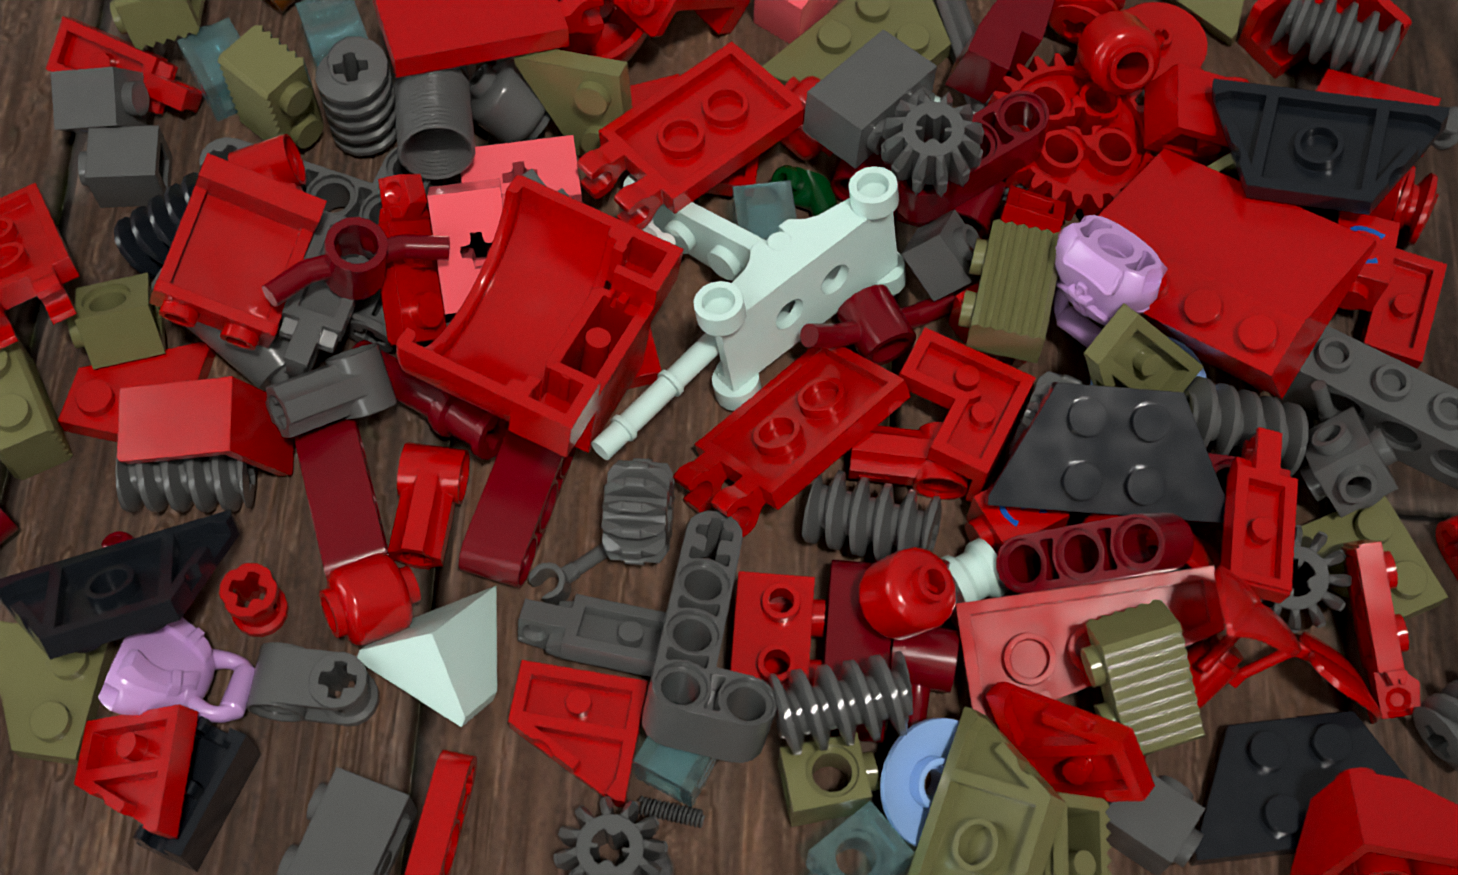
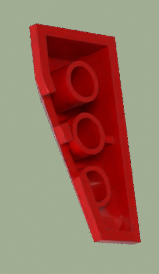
(1377, 828)

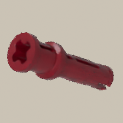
(446, 412)

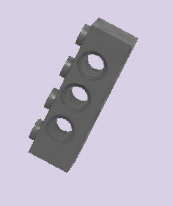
(1405, 403)

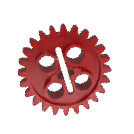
(1090, 137)

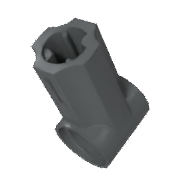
(346, 388)

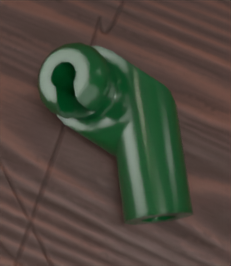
(809, 188)

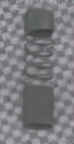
(435, 122)

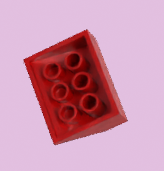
(1244, 274)

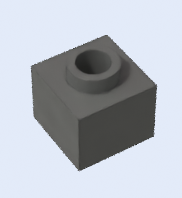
(942, 254)

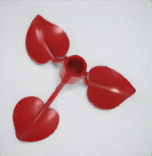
(1216, 658)

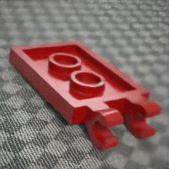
(458, 33)
(691, 135)
(32, 259)
(789, 433)

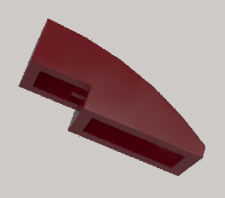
(999, 43)

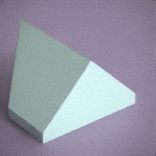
(444, 657)

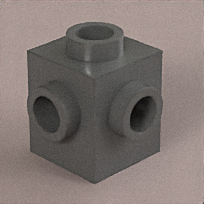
(1348, 463)

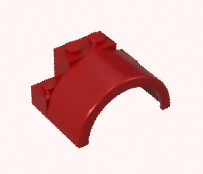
(540, 326)

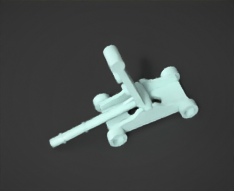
(773, 293)

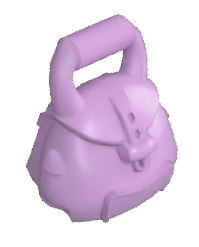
(1098, 272)
(175, 669)

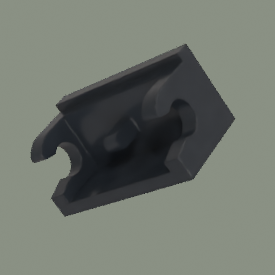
(214, 781)

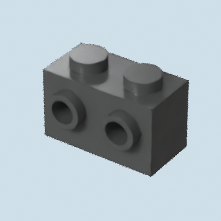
(859, 95)

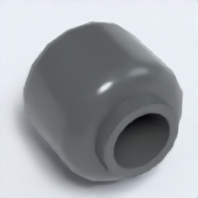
(506, 103)

